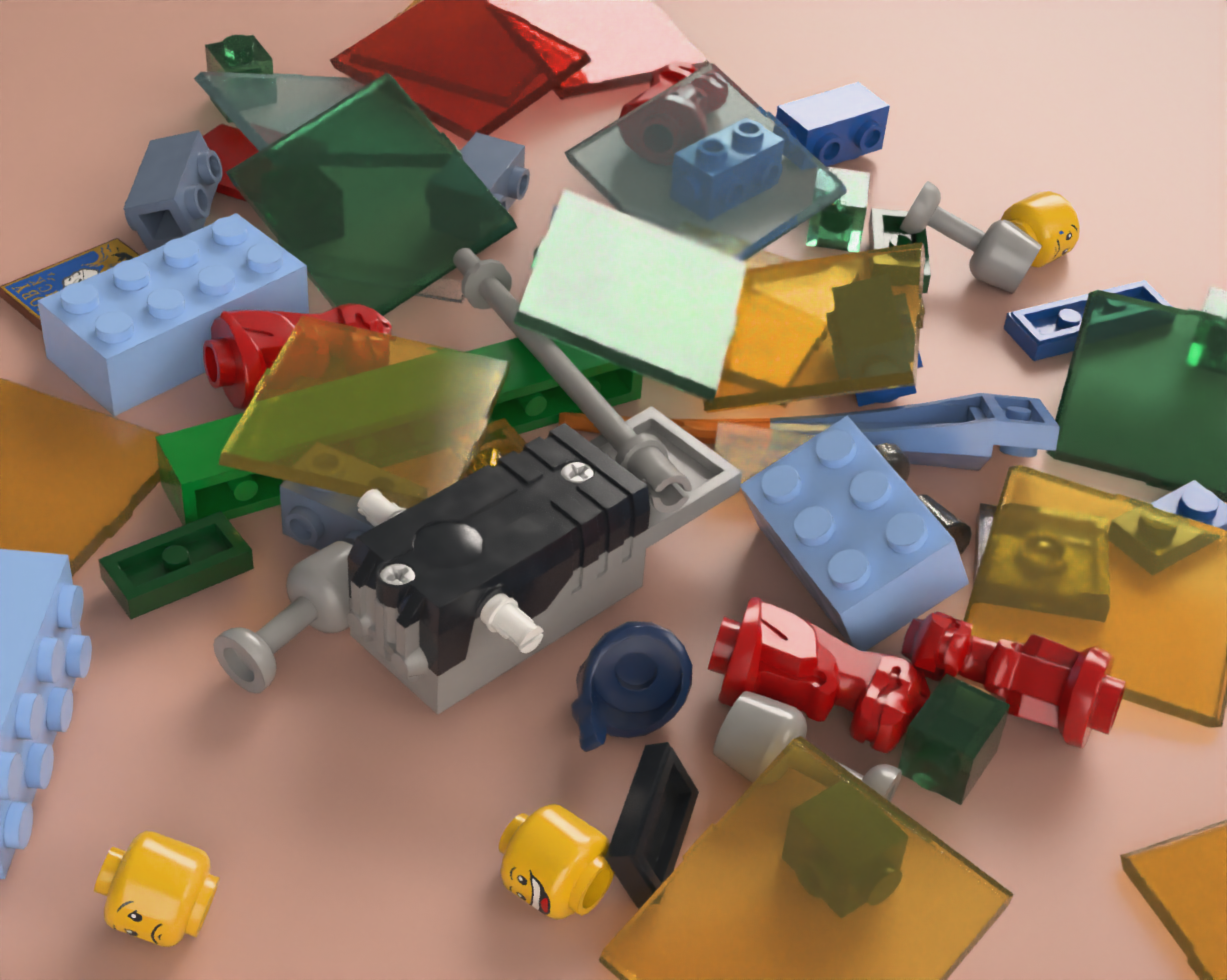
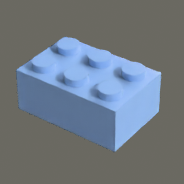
(855, 534)

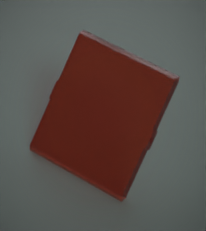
(621, 37)
(464, 62)

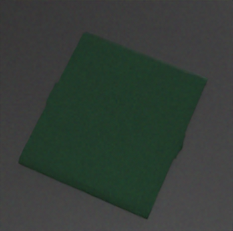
(371, 198)
(633, 295)
(1147, 394)

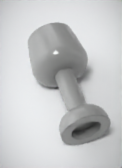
(999, 255)
(317, 598)
(760, 730)

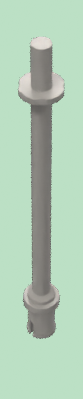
(644, 455)

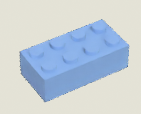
(148, 316)
(38, 668)

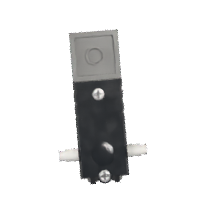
(514, 555)

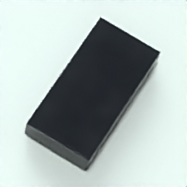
(652, 823)

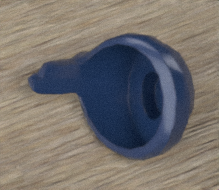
(631, 683)

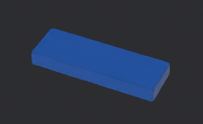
(1054, 326)

